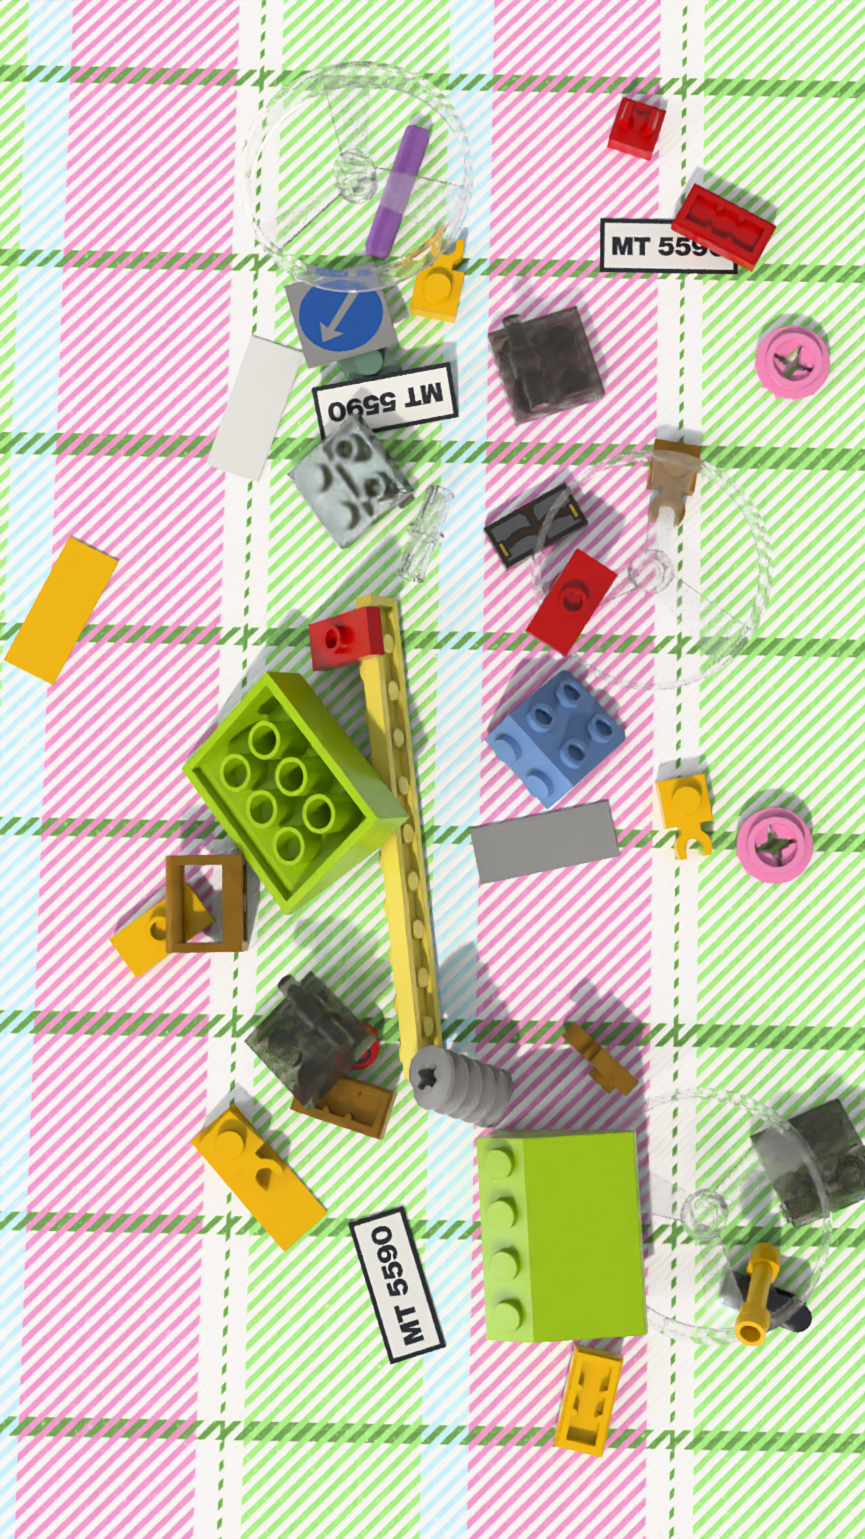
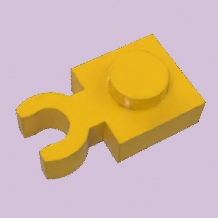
(439, 287)
(685, 805)
(234, 1146)

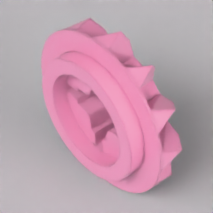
(812, 357)
(792, 858)

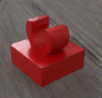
(636, 128)

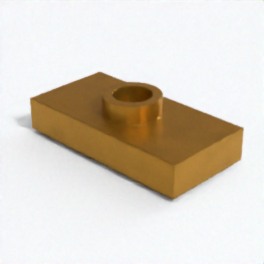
(354, 1107)

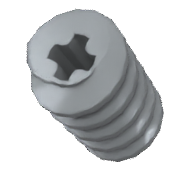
(460, 1086)

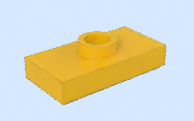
(144, 940)
(588, 1400)

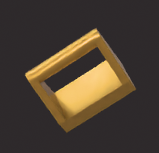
(233, 903)

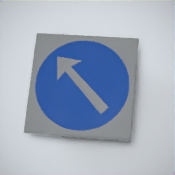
(339, 323)

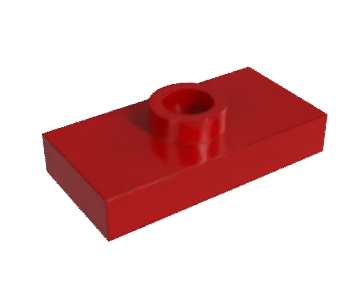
(723, 227)
(571, 602)
(346, 638)

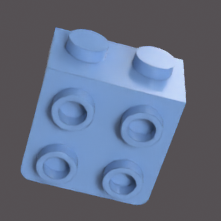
(555, 738)

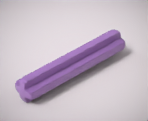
(386, 220)

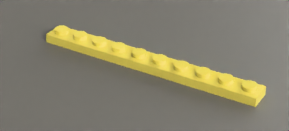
(402, 852)

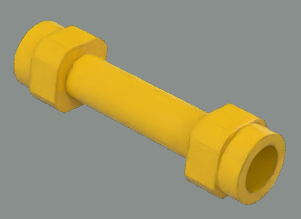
(753, 1317)

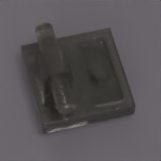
(545, 364)
(351, 481)
(310, 1038)
(840, 1157)

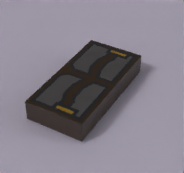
(516, 533)

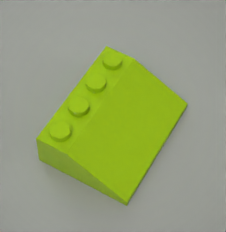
(293, 790)
(561, 1235)

